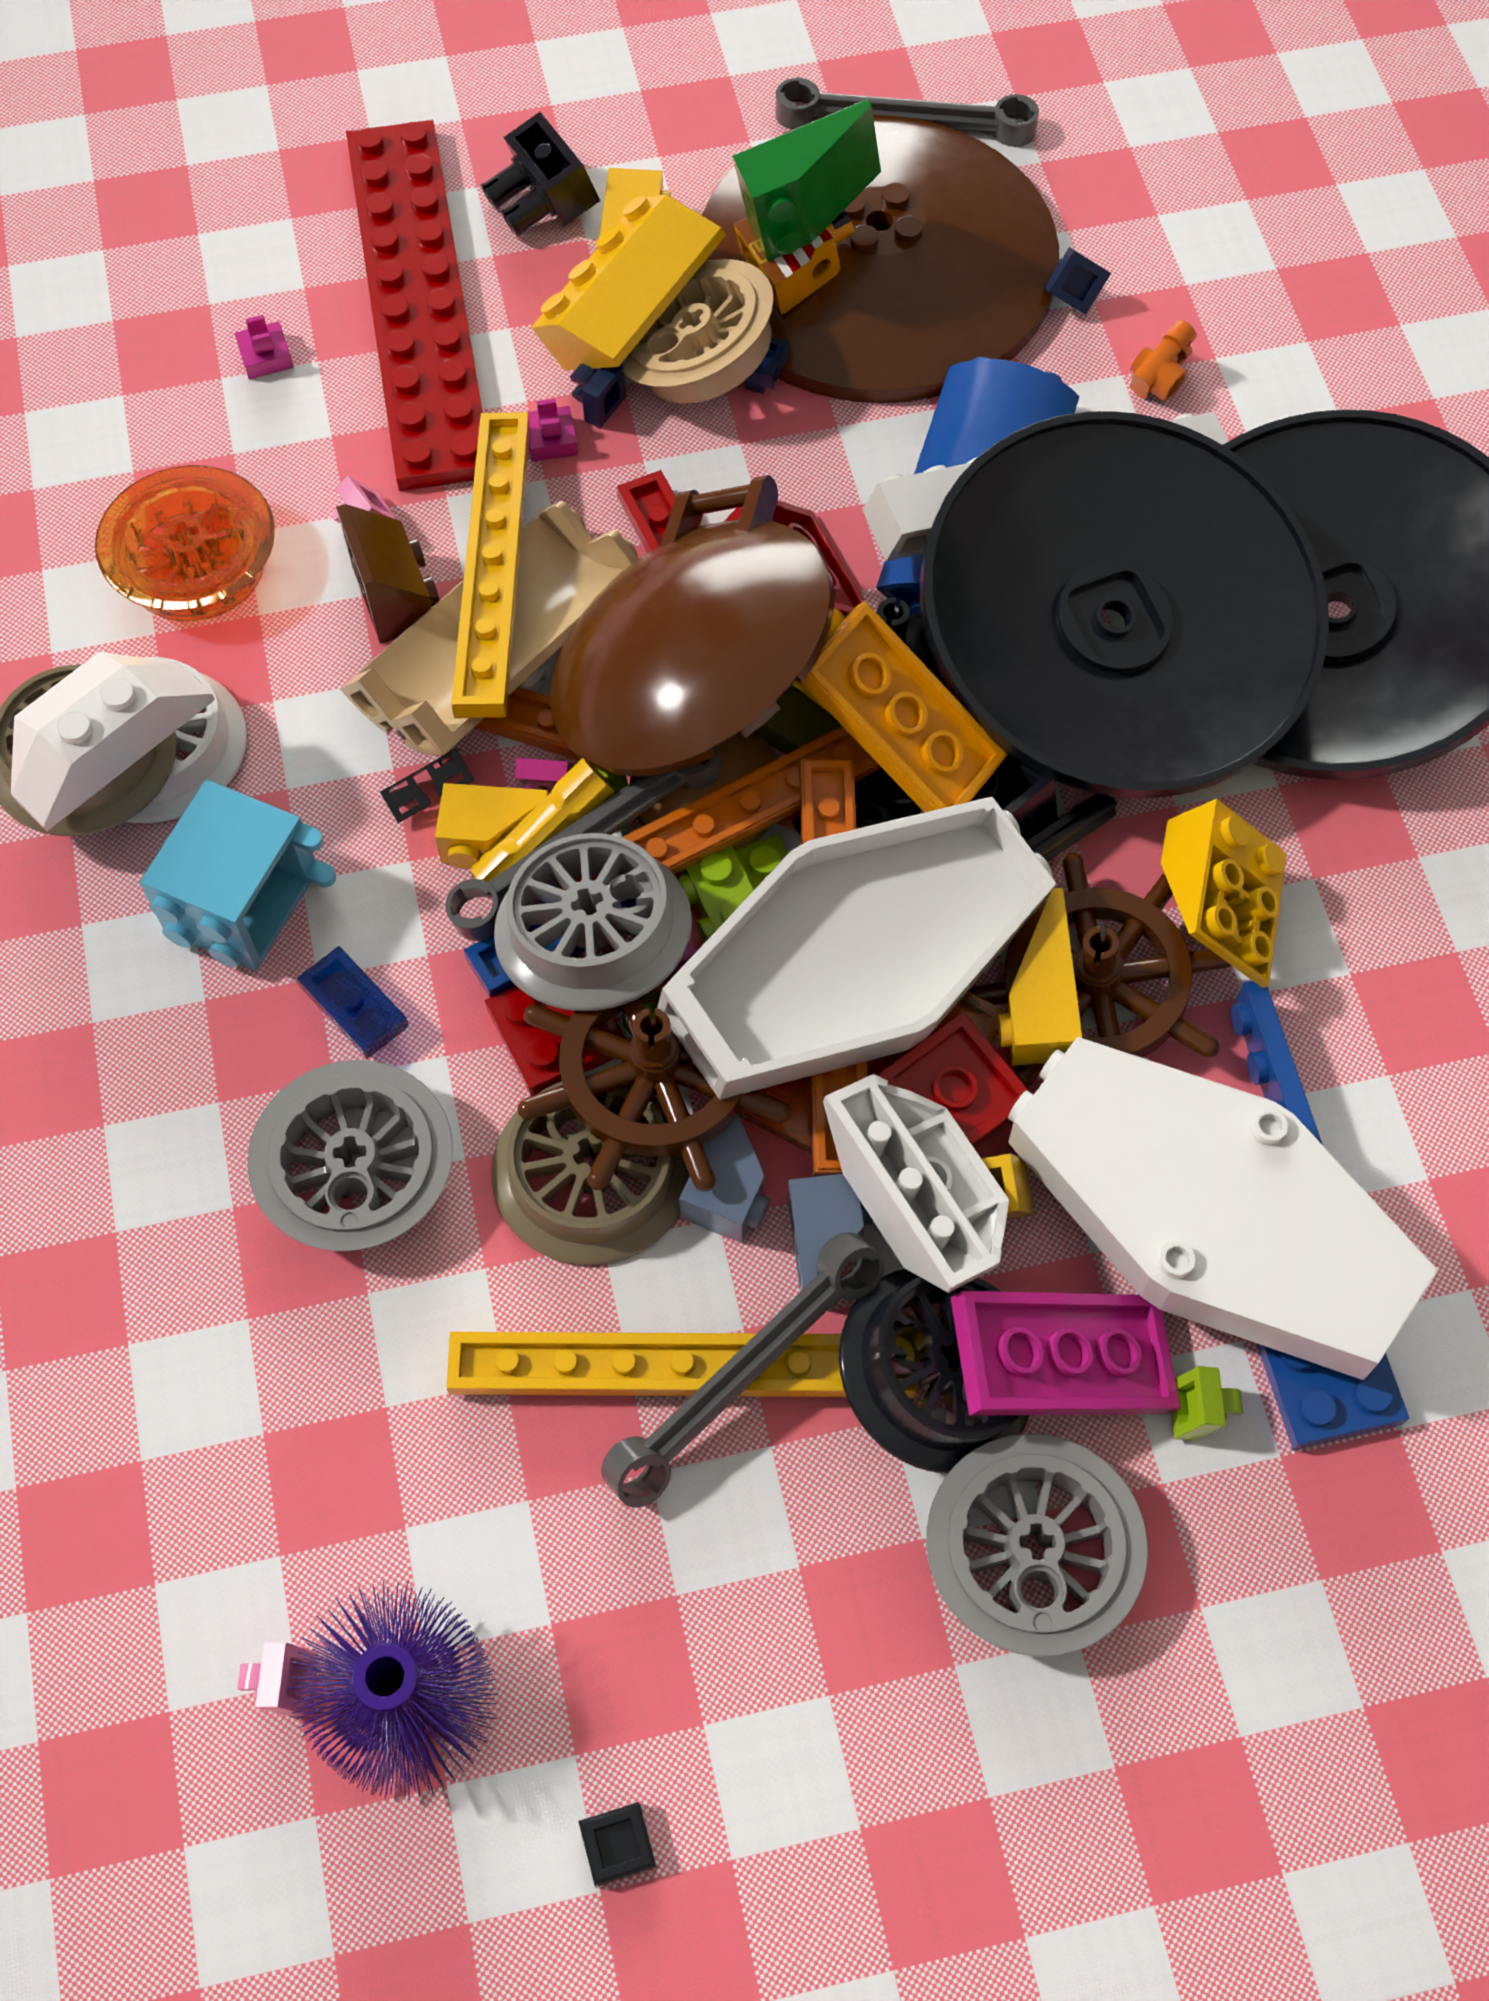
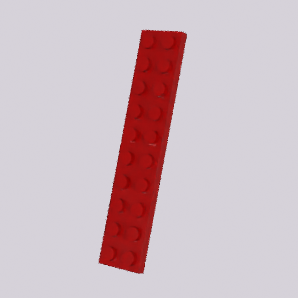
(416, 304)

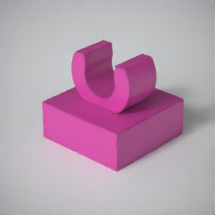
(263, 347)
(551, 432)
(541, 772)

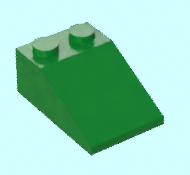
(807, 177)

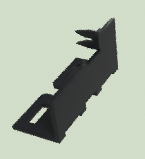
(412, 790)

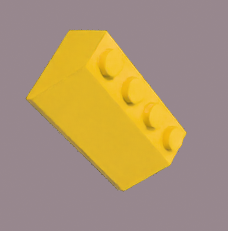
(626, 282)

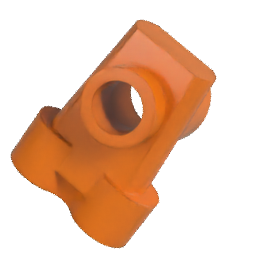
(1161, 369)

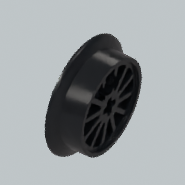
(873, 1365)

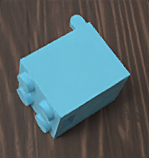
(233, 875)

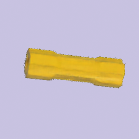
(570, 799)

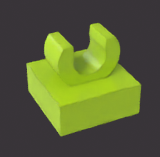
(1203, 1403)

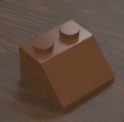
(387, 570)

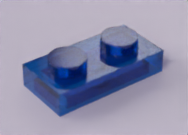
(353, 1002)

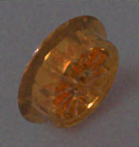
(187, 542)

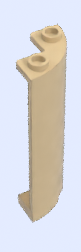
(557, 580)

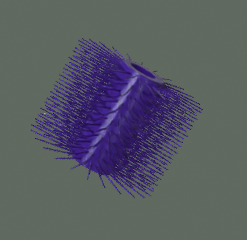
(411, 1708)

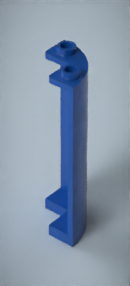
(975, 410)

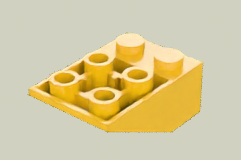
(1226, 885)

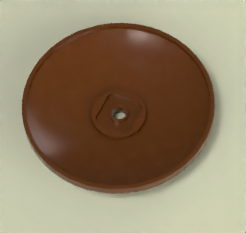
(936, 289)

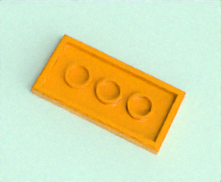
(902, 713)

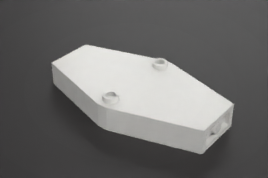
(855, 946)
(1220, 1206)

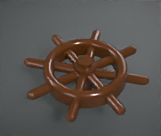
(1105, 978)
(655, 1066)

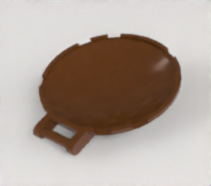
(693, 637)

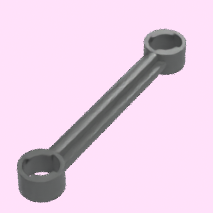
(953, 115)
(604, 819)
(741, 1370)

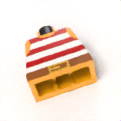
(801, 272)

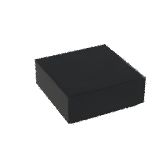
(617, 1844)

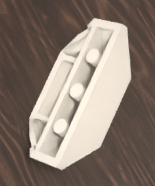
(96, 728)
(919, 1181)

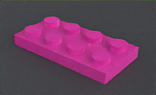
(1063, 1354)

